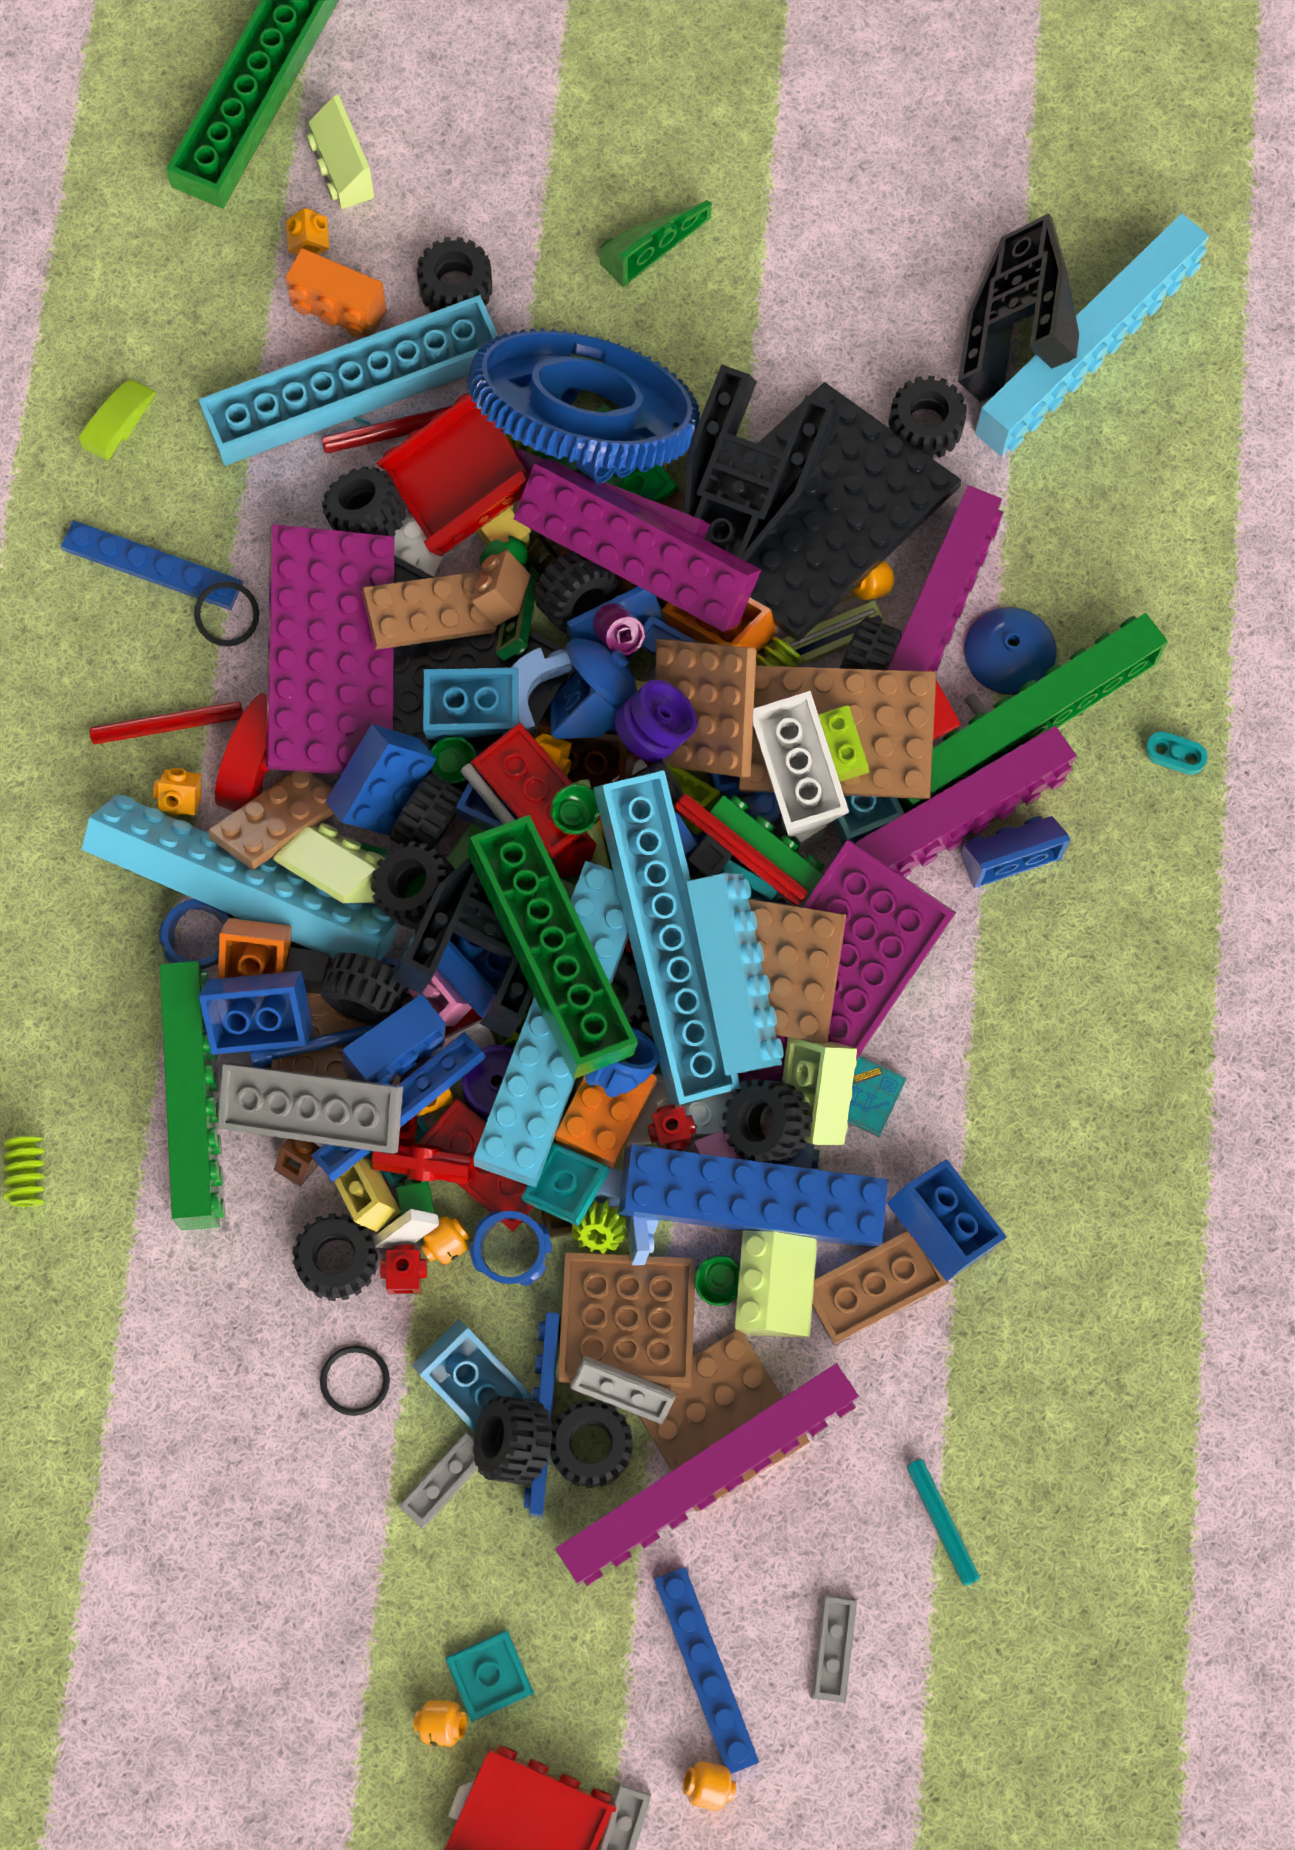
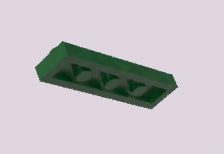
(515, 631)

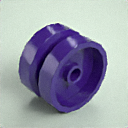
(655, 721)
(480, 1082)

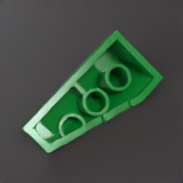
(643, 245)

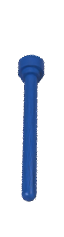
(265, 1057)

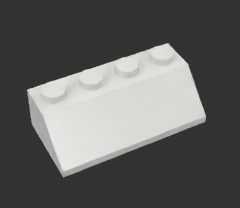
(799, 763)

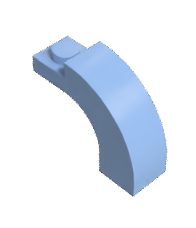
(535, 670)
(639, 1229)

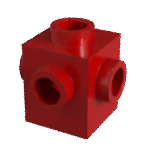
(668, 1139)
(403, 1281)

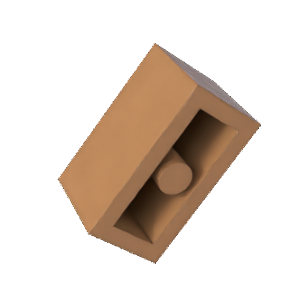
(501, 587)

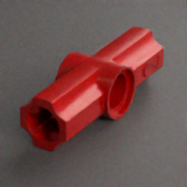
(426, 1163)

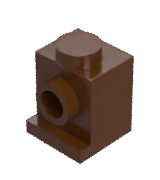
(300, 1152)

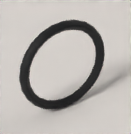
(197, 611)
(360, 1411)

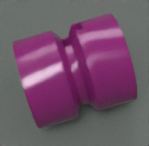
(618, 629)

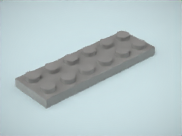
(310, 1107)

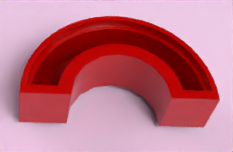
(244, 759)

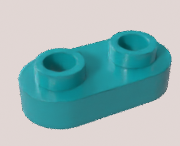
(1176, 750)

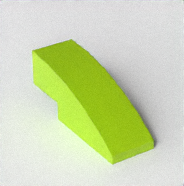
(116, 419)

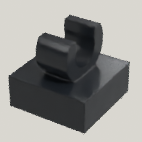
(709, 856)

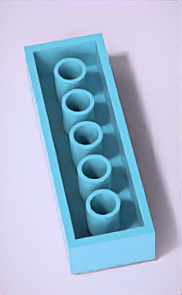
(735, 973)

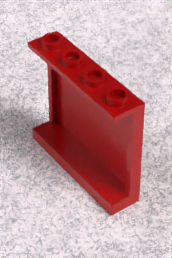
(456, 474)
(528, 1808)

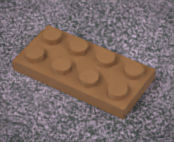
(424, 611)
(273, 818)
(874, 1287)

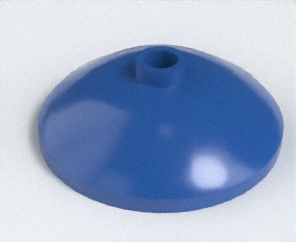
(1005, 666)
(603, 670)

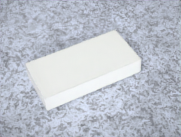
(406, 1229)

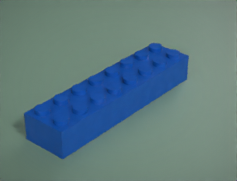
(752, 1196)

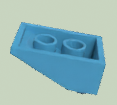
(470, 702)
(466, 1373)

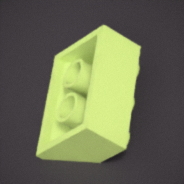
(340, 155)
(331, 863)
(825, 1078)
(775, 1284)

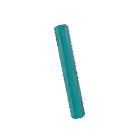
(943, 1522)

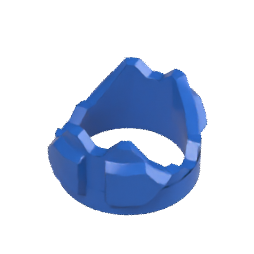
(168, 926)
(624, 1076)
(483, 1229)

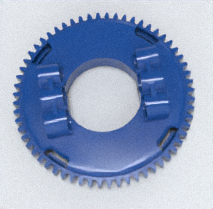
(532, 381)

